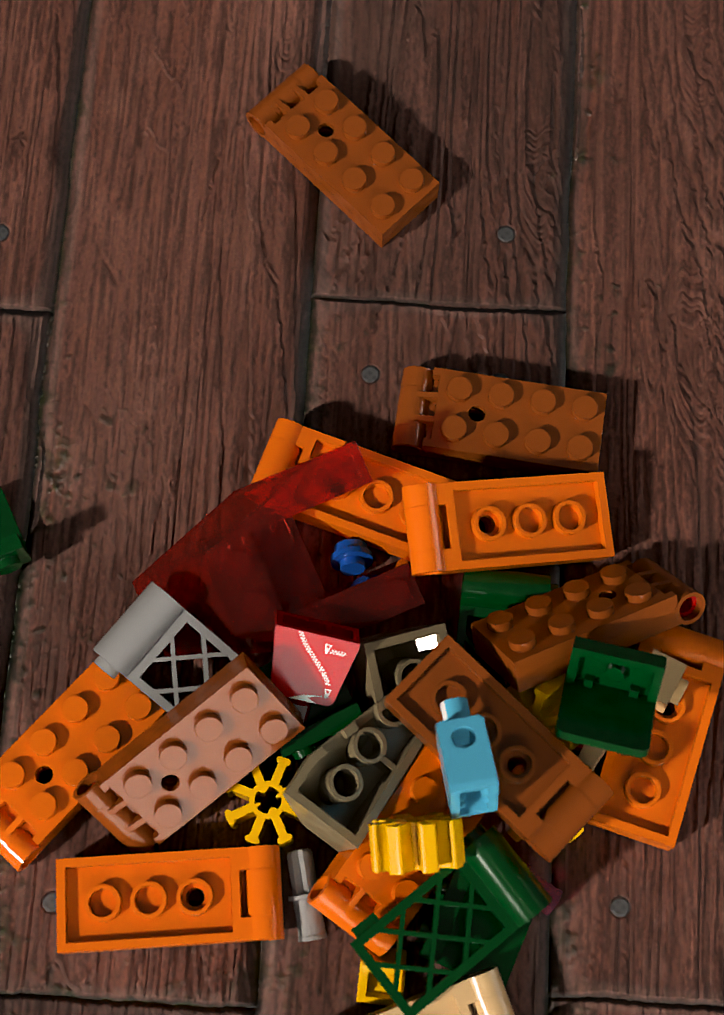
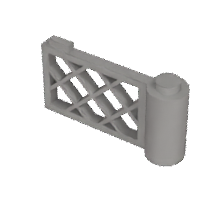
(144, 633)

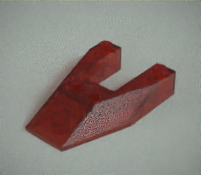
(253, 561)

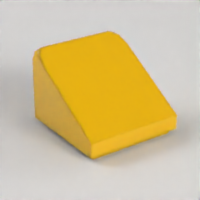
(370, 989)

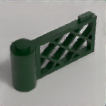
(495, 591)
(500, 882)

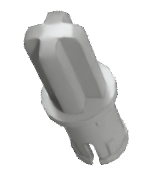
(302, 878)

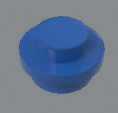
(351, 557)

